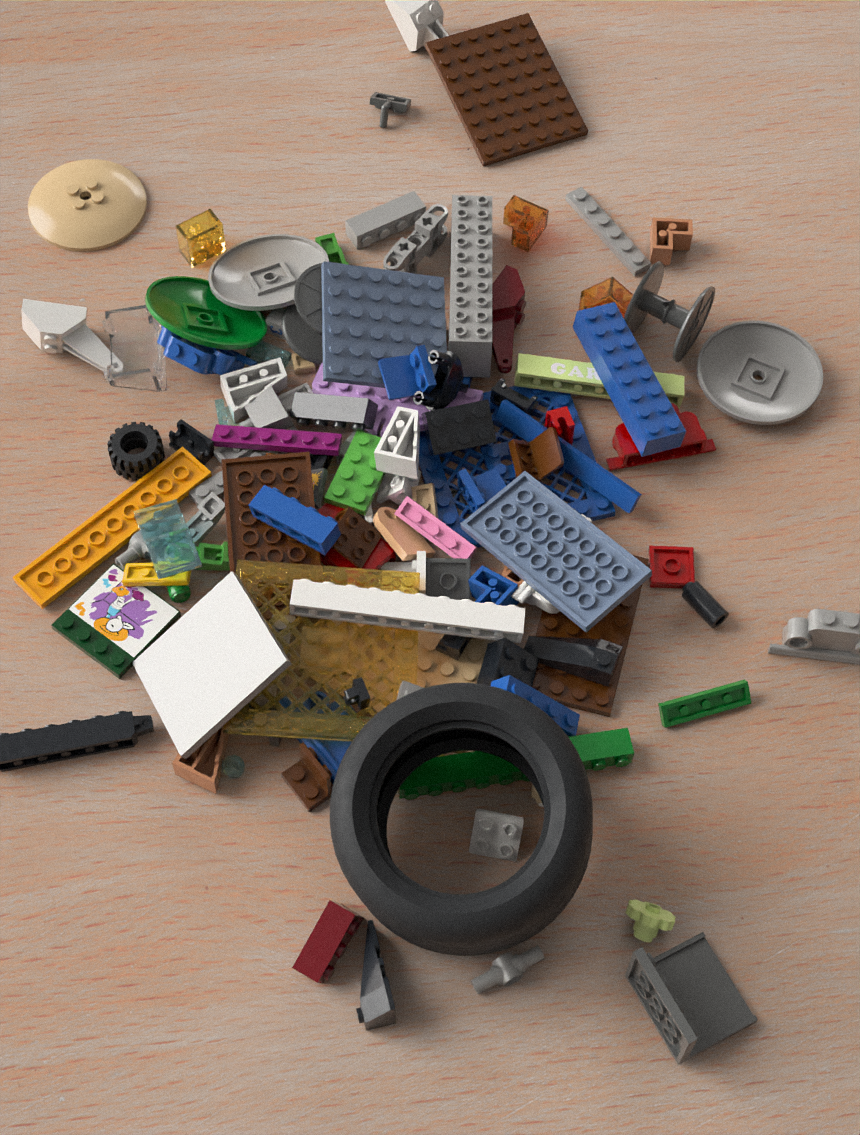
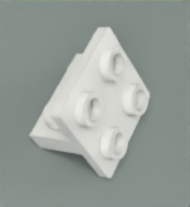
(396, 488)
(496, 835)

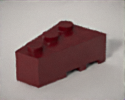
(327, 942)

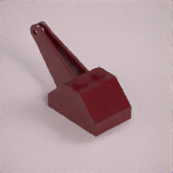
(507, 313)

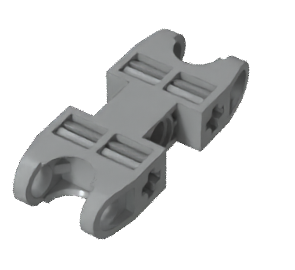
(421, 243)

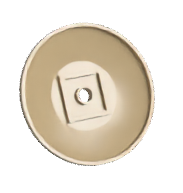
(93, 224)

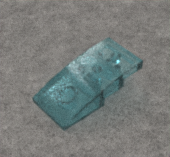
(167, 539)

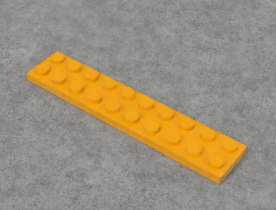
(108, 529)

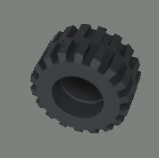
(130, 438)

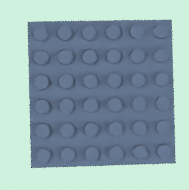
(377, 317)

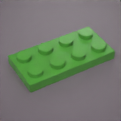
(356, 476)

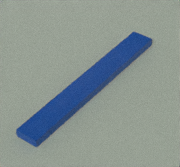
(574, 460)

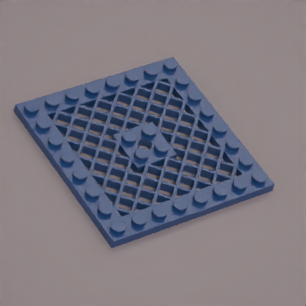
(433, 471)

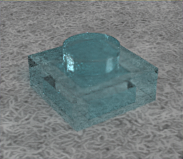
(223, 412)

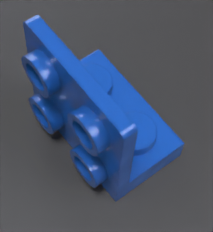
(407, 374)
(480, 488)

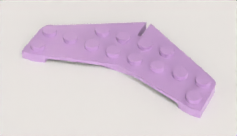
(386, 407)

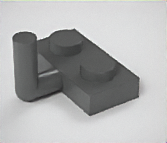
(386, 102)

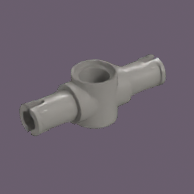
(135, 551)
(507, 969)

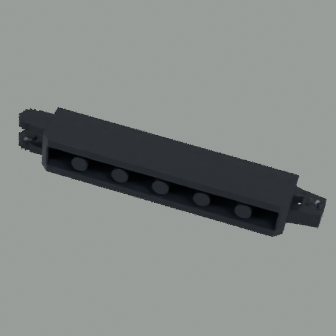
(72, 739)

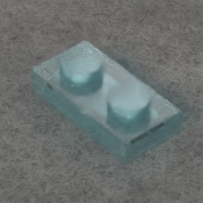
(265, 352)

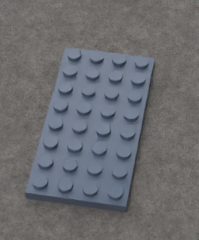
(556, 551)

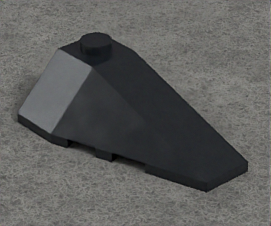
(577, 656)
(376, 998)

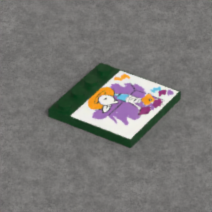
(115, 621)

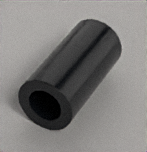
(704, 604)

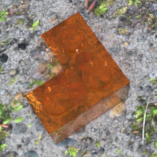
(526, 221)
(605, 293)

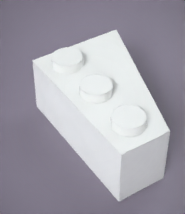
(247, 383)
(399, 445)

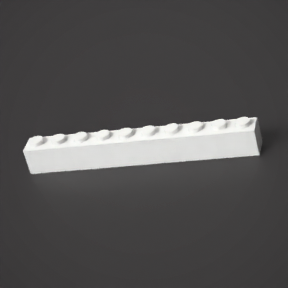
(406, 610)

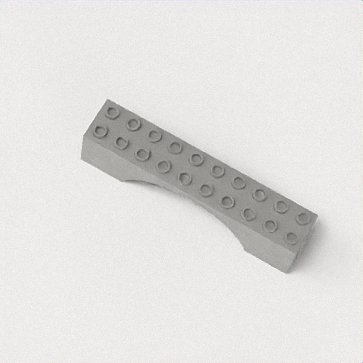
(471, 284)

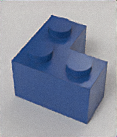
(492, 587)

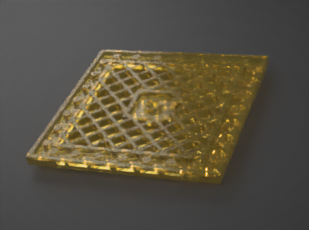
(309, 723)

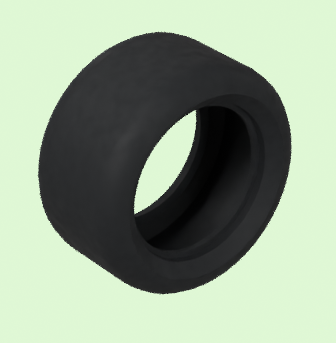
(442, 722)

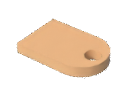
(400, 535)

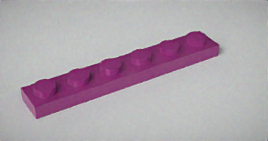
(277, 440)

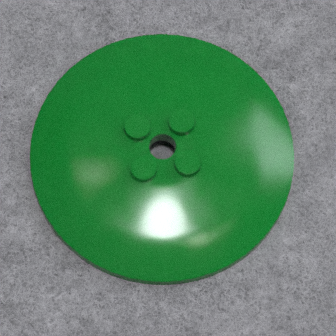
(194, 313)

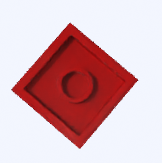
(671, 566)

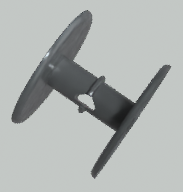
(647, 301)
(304, 319)

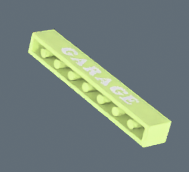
(579, 378)

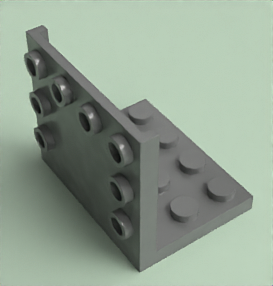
(688, 997)

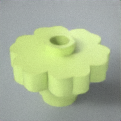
(649, 919)

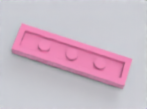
(435, 529)

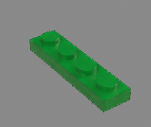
(704, 703)

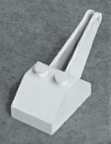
(417, 21)
(63, 328)

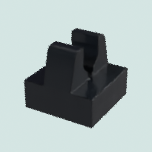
(357, 694)

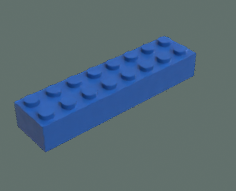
(629, 379)

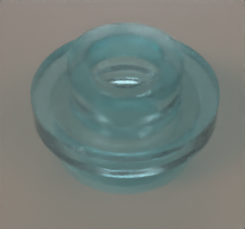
(233, 766)

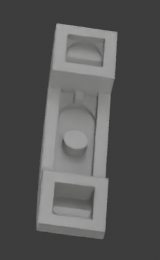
(207, 517)

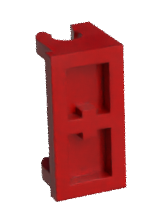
(562, 422)

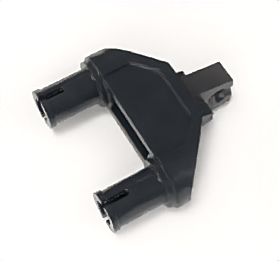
(448, 381)

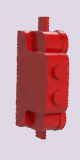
(694, 443)

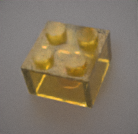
(201, 238)

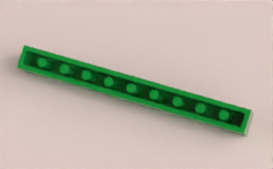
(483, 769)

